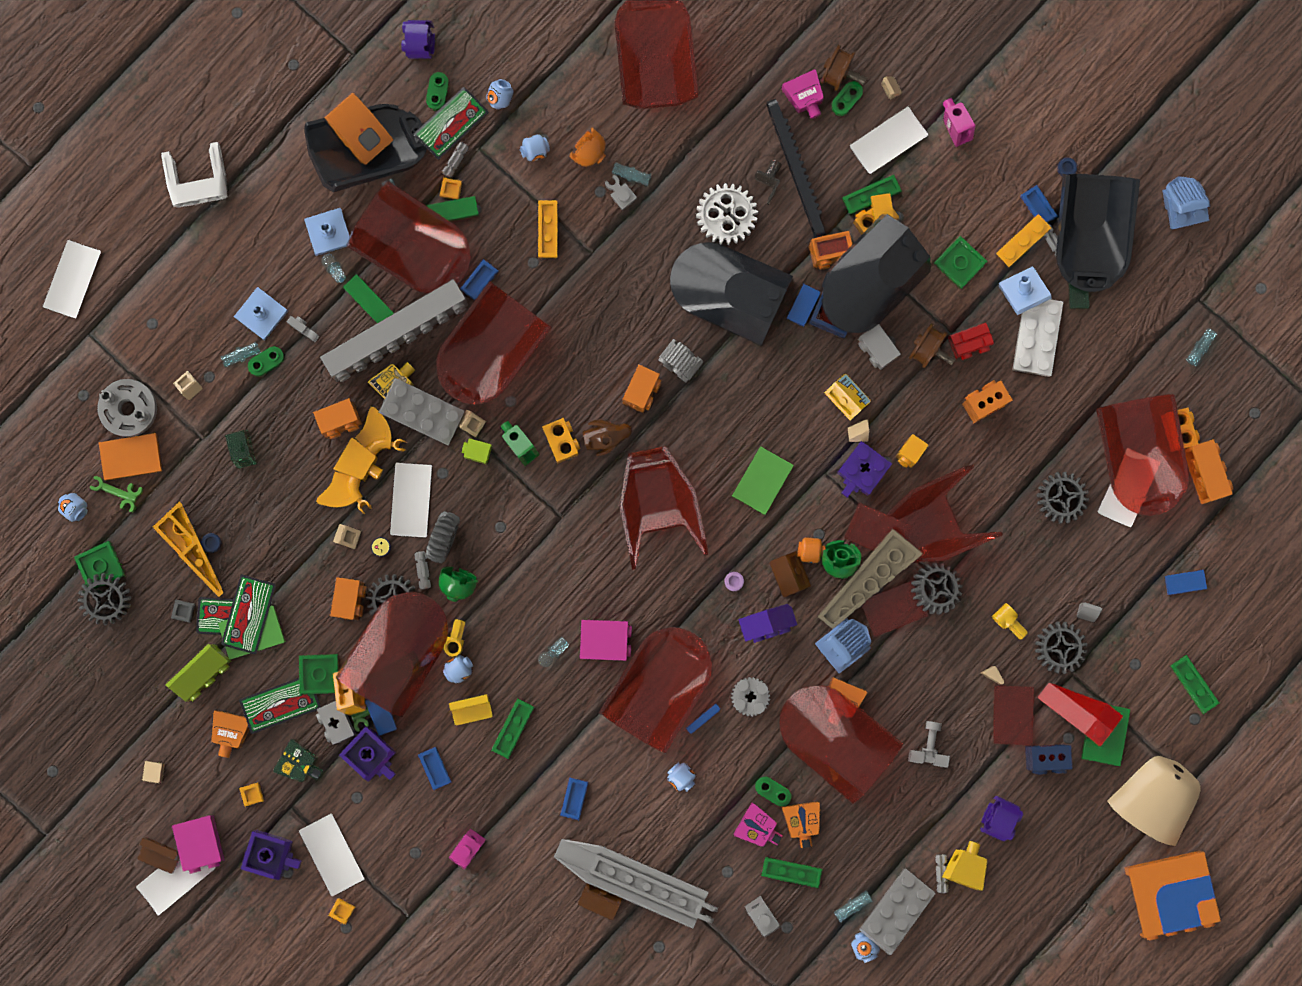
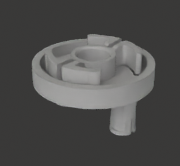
(113, 400)

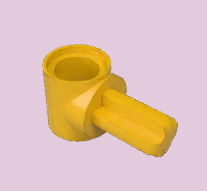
(1007, 617)
(456, 636)

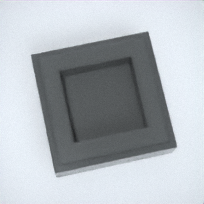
(183, 611)

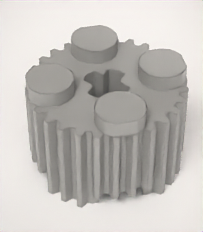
(680, 360)
(744, 687)

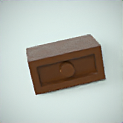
(790, 574)
(158, 855)
(600, 901)

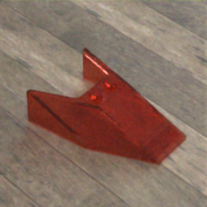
(657, 498)
(933, 521)

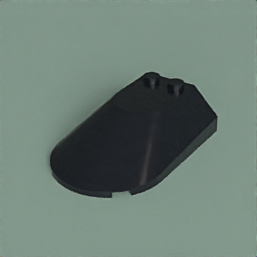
(339, 166)
(1096, 229)
(874, 276)
(728, 289)

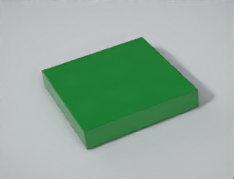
(960, 262)
(98, 561)
(317, 673)

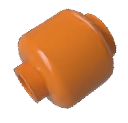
(810, 550)

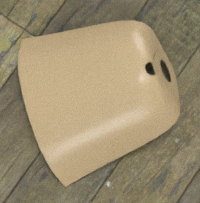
(1157, 800)

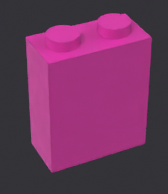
(605, 640)
(198, 844)

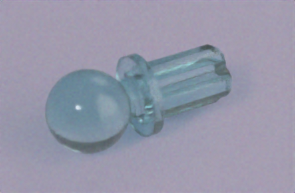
(333, 267)
(546, 658)

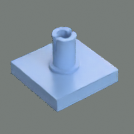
(327, 231)
(1025, 290)
(261, 313)

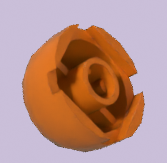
(589, 149)

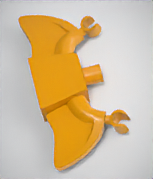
(359, 462)

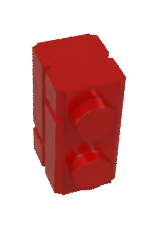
(971, 341)

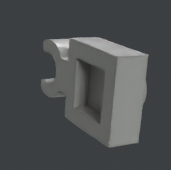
(622, 194)
(299, 325)

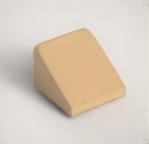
(891, 87)
(188, 385)
(471, 423)
(859, 432)
(347, 536)
(993, 674)
(153, 772)

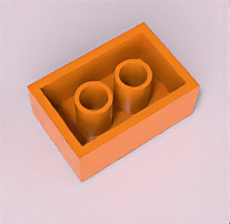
(1208, 471)

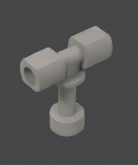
(929, 754)

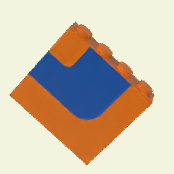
(1173, 894)

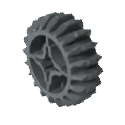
(1079, 494)
(442, 537)
(945, 576)
(393, 590)
(96, 594)
(1060, 639)

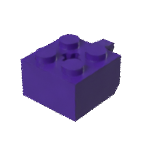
(852, 472)
(768, 623)
(369, 766)
(280, 853)

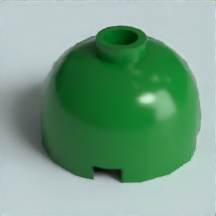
(841, 559)
(457, 584)

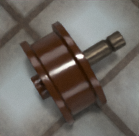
(839, 68)
(929, 345)

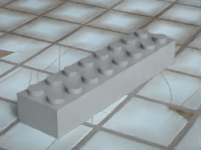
(394, 331)

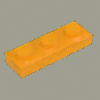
(547, 228)
(1023, 240)

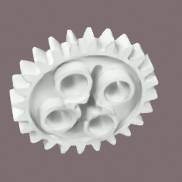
(714, 226)

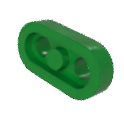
(437, 90)
(846, 98)
(267, 364)
(773, 791)

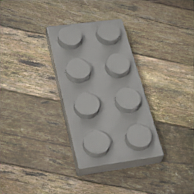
(421, 411)
(897, 911)

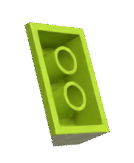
(199, 673)

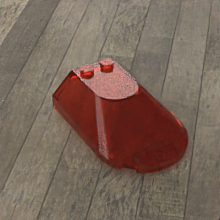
(655, 53)
(410, 241)
(488, 347)
(1144, 453)
(396, 651)
(660, 687)
(837, 739)

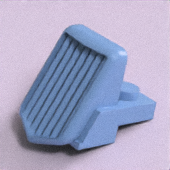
(1185, 202)
(845, 644)

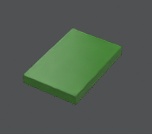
(762, 480)
(271, 634)

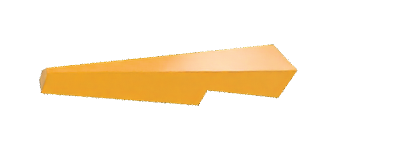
(180, 535)

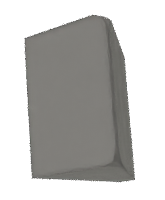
(1088, 612)

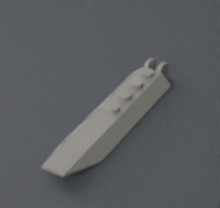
(635, 882)

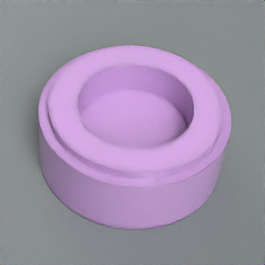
(734, 581)

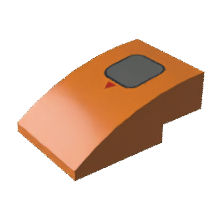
(358, 129)

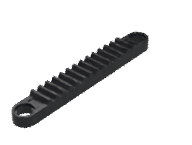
(795, 167)

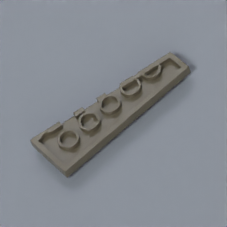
(878, 569)

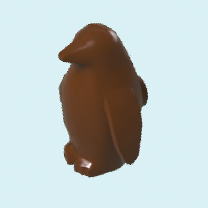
(605, 435)

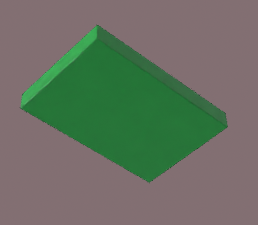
(1112, 748)

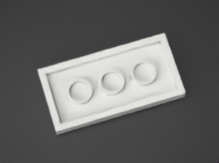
(1038, 338)

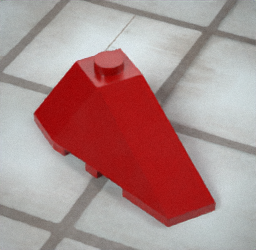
(1086, 714)

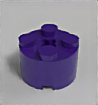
(419, 39)
(1001, 819)

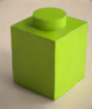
(477, 451)

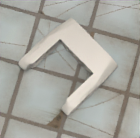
(196, 191)

